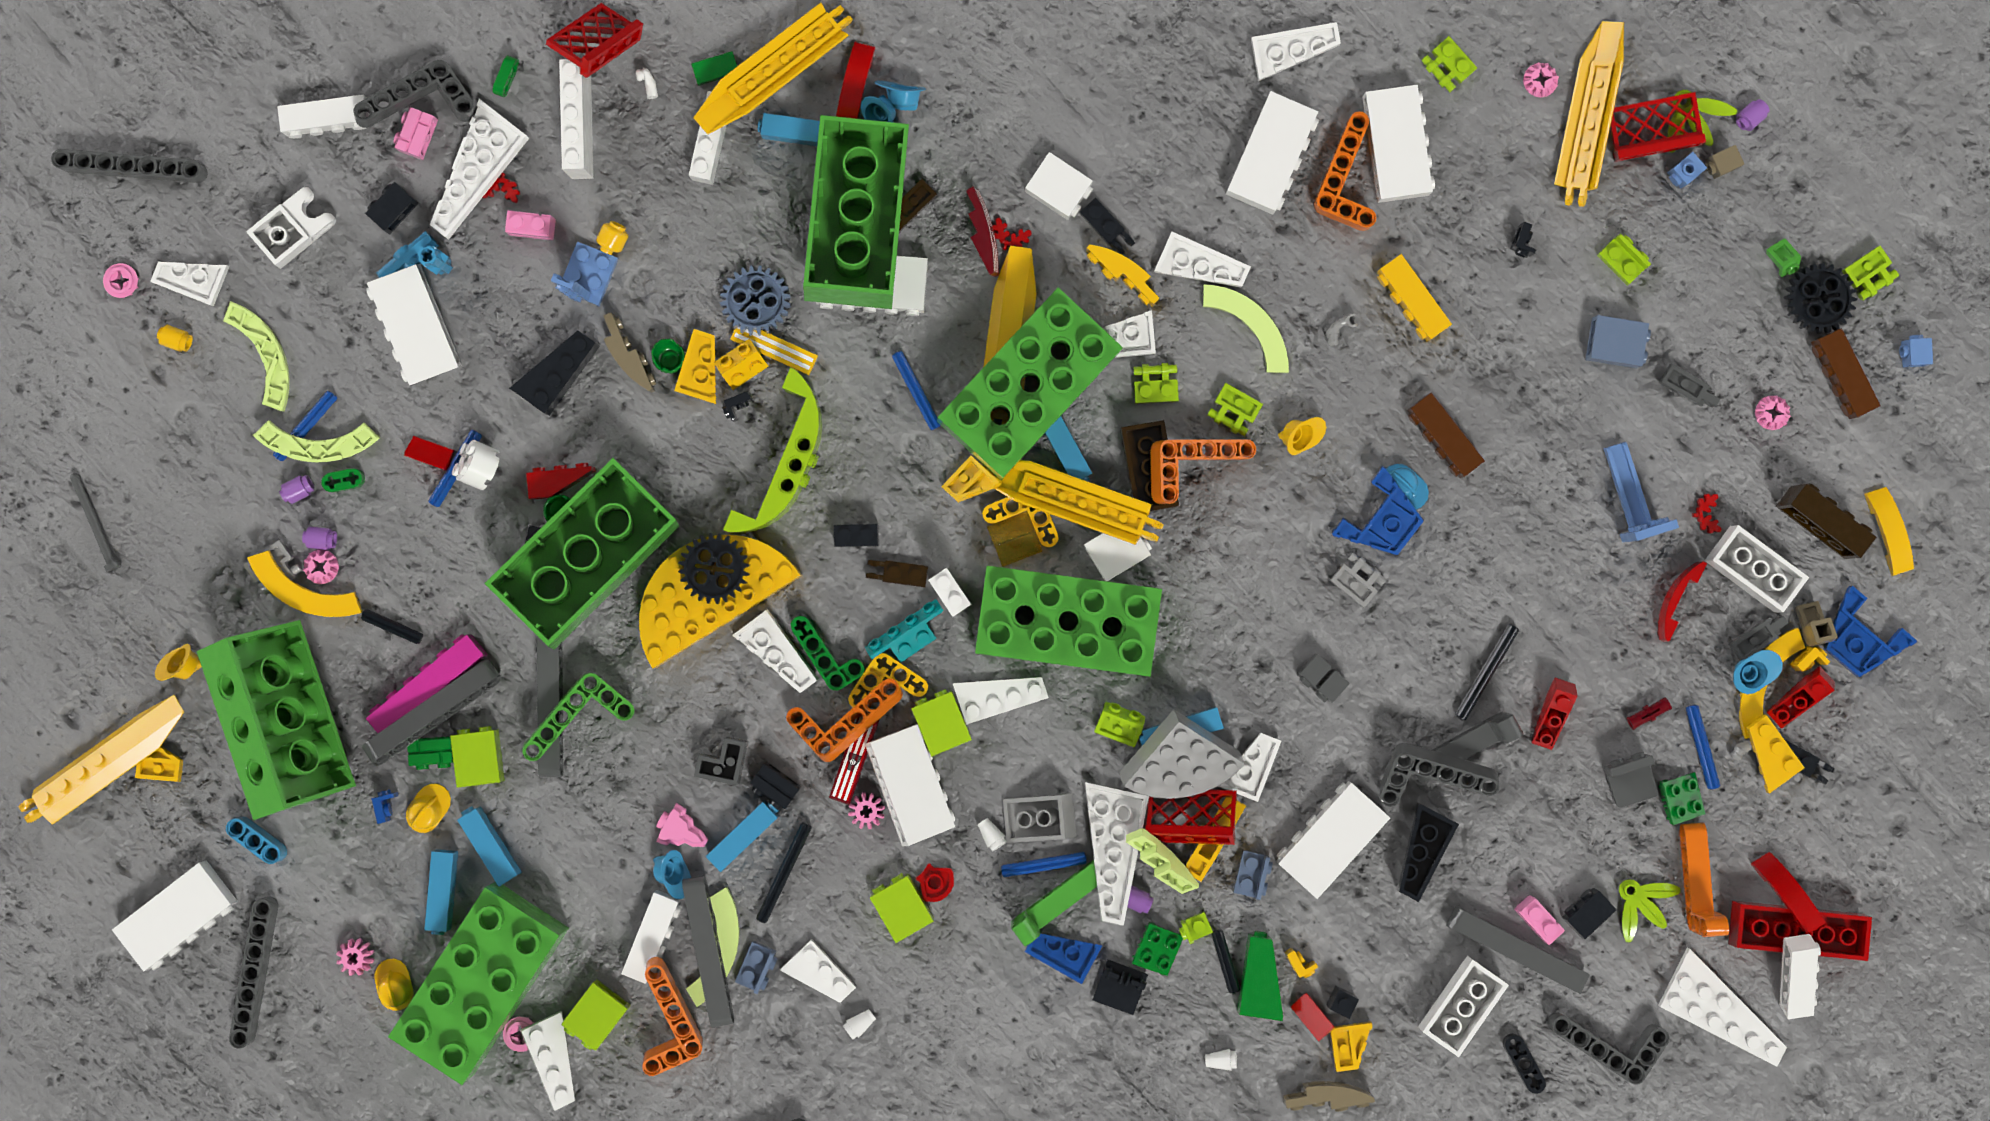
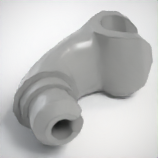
(1333, 331)
(1741, 749)

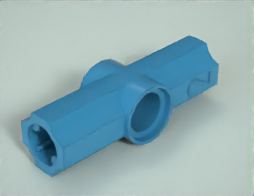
(407, 255)
(434, 260)

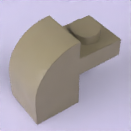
(1815, 627)

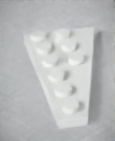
(479, 162)
(1112, 817)
(1708, 1003)

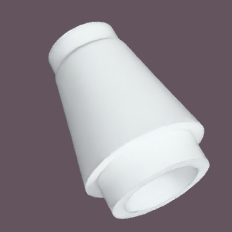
(991, 834)
(859, 1024)
(1222, 1060)

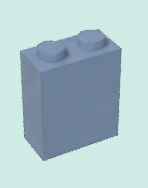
(1618, 341)

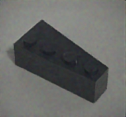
(555, 374)
(1425, 848)

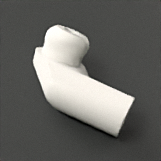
(650, 84)

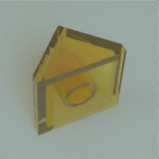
(1014, 539)

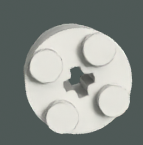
(476, 464)

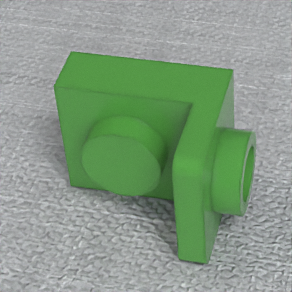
(1784, 257)

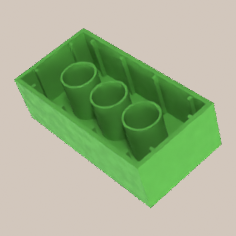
(855, 212)
(582, 554)
(478, 982)

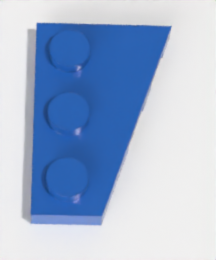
(1064, 955)

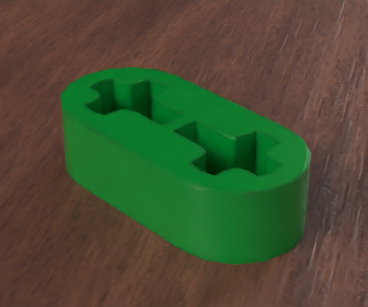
(505, 76)
(344, 485)

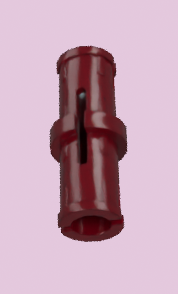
(1649, 713)

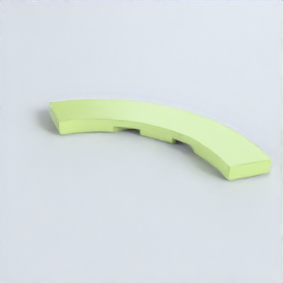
(1255, 319)
(270, 352)
(316, 450)
(728, 935)

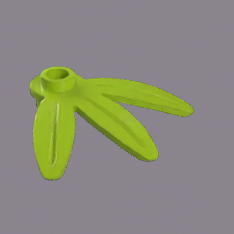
(1705, 105)
(1647, 908)

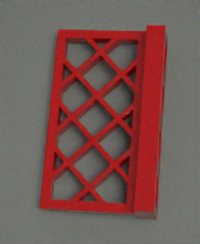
(608, 47)
(1661, 145)
(1193, 833)

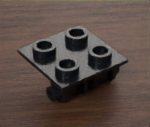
(1120, 987)

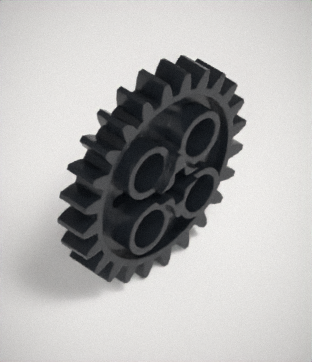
(1825, 317)
(711, 588)

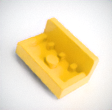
(741, 364)

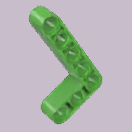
(586, 694)
(1029, 922)

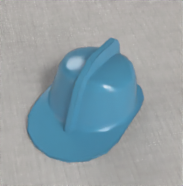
(902, 96)
(878, 109)
(1410, 483)
(1757, 671)
(670, 871)

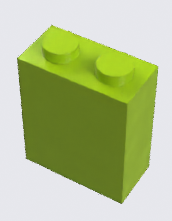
(941, 722)
(477, 757)
(901, 907)
(595, 1015)

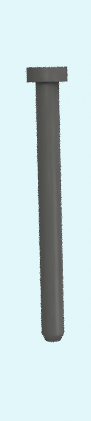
(111, 564)

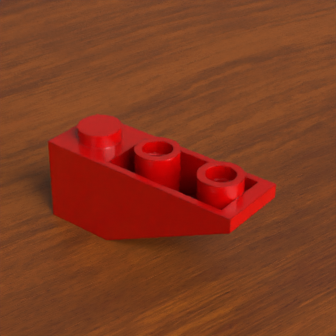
(545, 484)
(1802, 697)
(1554, 713)

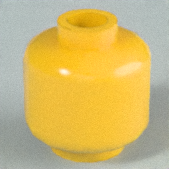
(612, 237)

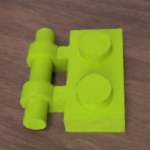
(1453, 60)
(1868, 266)
(1157, 390)
(1238, 403)

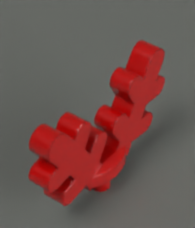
(507, 187)
(1016, 241)
(1703, 506)

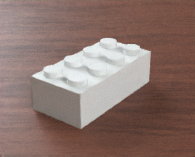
(1756, 569)
(1463, 1006)

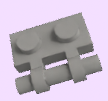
(282, 557)
(1354, 585)

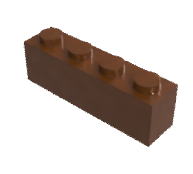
(1845, 374)
(1445, 435)

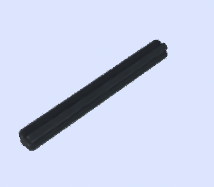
(1487, 672)
(784, 872)

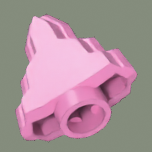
(679, 829)

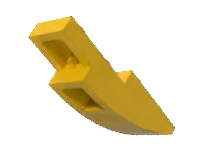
(1117, 265)
(1205, 854)

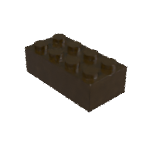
(1137, 452)
(1826, 521)

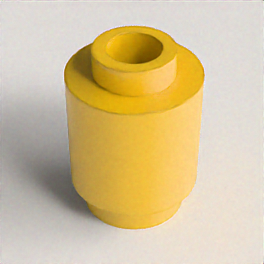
(174, 338)

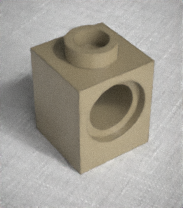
(1724, 162)

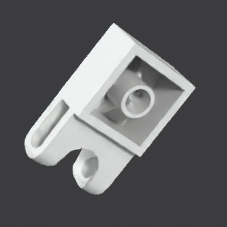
(294, 224)

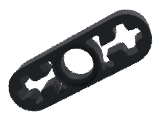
(1515, 1060)

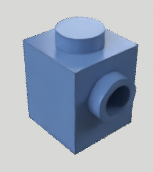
(1686, 170)
(1916, 351)

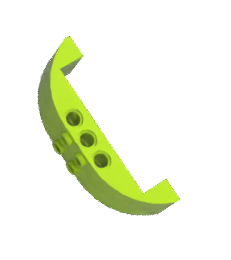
(807, 428)

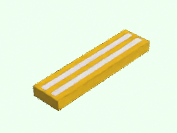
(778, 350)

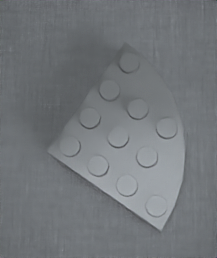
(1180, 761)

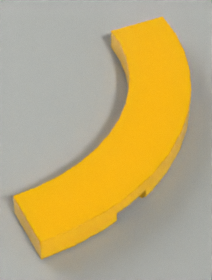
(297, 596)
(1752, 704)

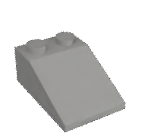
(1039, 818)

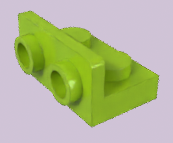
(1624, 258)
(1120, 724)

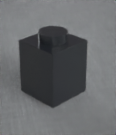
(1342, 1002)

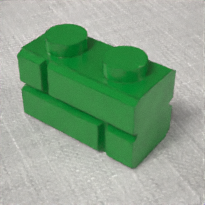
(429, 752)

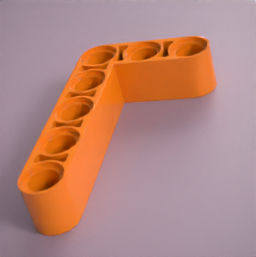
(1340, 175)
(1193, 452)
(846, 723)
(1698, 884)
(674, 1018)

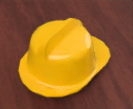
(1302, 434)
(178, 663)
(428, 808)
(393, 984)

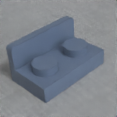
(1252, 874)
(755, 967)

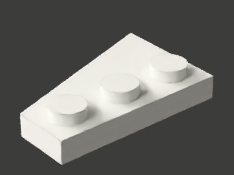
(1258, 762)
(818, 971)

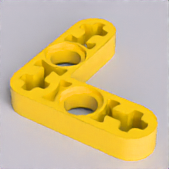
(1022, 508)
(880, 674)

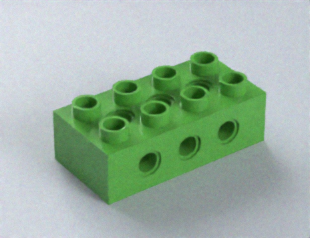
(1025, 355)
(1090, 601)
(275, 718)

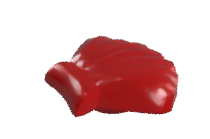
(936, 883)

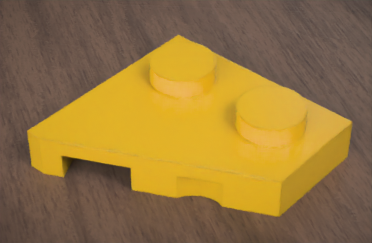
(970, 481)
(160, 766)
(1349, 1044)

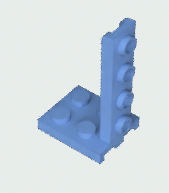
(586, 274)
(1632, 497)

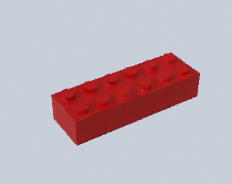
(1766, 925)

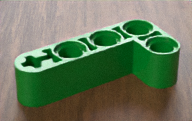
(823, 650)

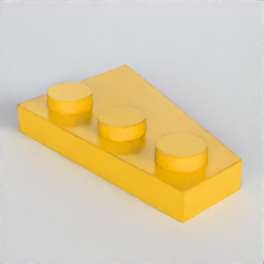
(698, 368)
(1773, 754)

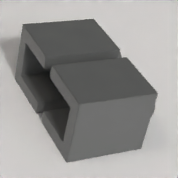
(1330, 686)

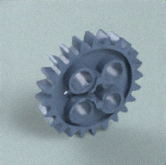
(743, 286)

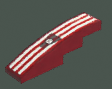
(985, 238)
(852, 766)

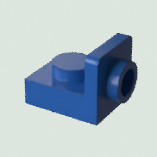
(382, 809)

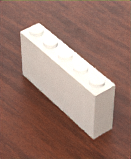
(576, 121)
(1398, 143)
(1273, 153)
(908, 288)
(413, 324)
(910, 785)
(1332, 839)
(175, 916)

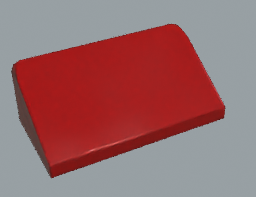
(429, 453)
(1312, 1017)

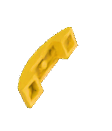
(1892, 530)

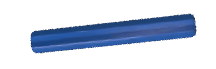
(916, 390)
(311, 419)
(448, 479)
(1703, 747)
(1043, 864)

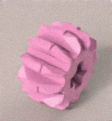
(873, 814)
(347, 955)

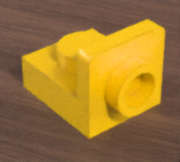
(1806, 658)
(1296, 961)

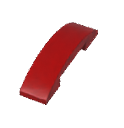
(855, 80)
(1666, 625)
(1789, 892)

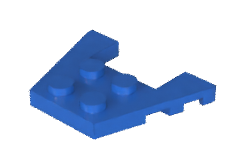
(1392, 522)
(1856, 645)

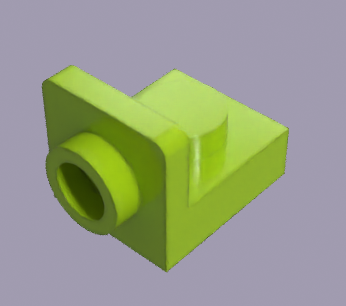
(1195, 927)

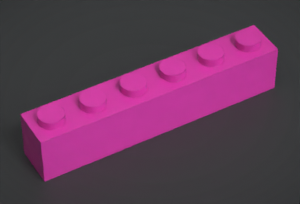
(432, 679)

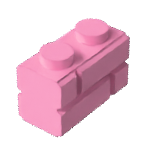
(415, 133)
(530, 225)
(1539, 919)

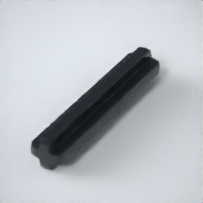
(391, 626)
(1225, 961)

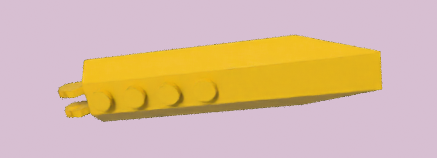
(772, 67)
(1591, 112)
(1011, 306)
(1078, 501)
(103, 762)

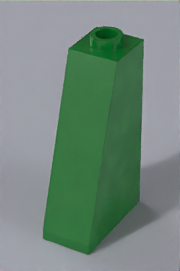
(1259, 982)

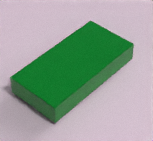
(714, 68)

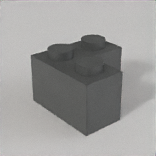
(726, 767)

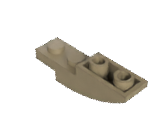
(631, 362)
(1338, 1095)

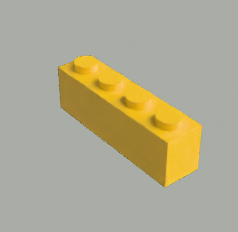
(1413, 298)

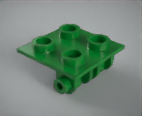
(1682, 798)
(1157, 949)

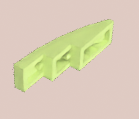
(1165, 863)

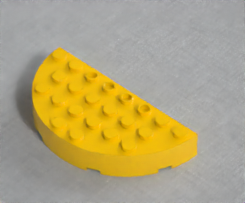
(675, 620)

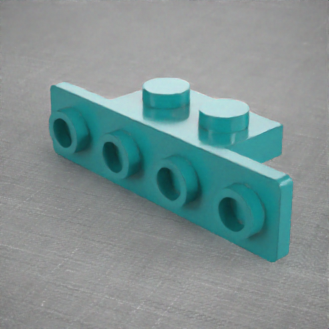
(908, 635)

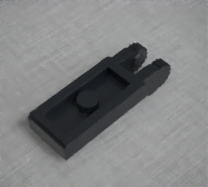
(1105, 225)
(1810, 762)

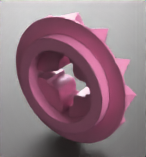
(1535, 87)
(113, 274)
(1765, 418)
(331, 566)
(513, 1041)

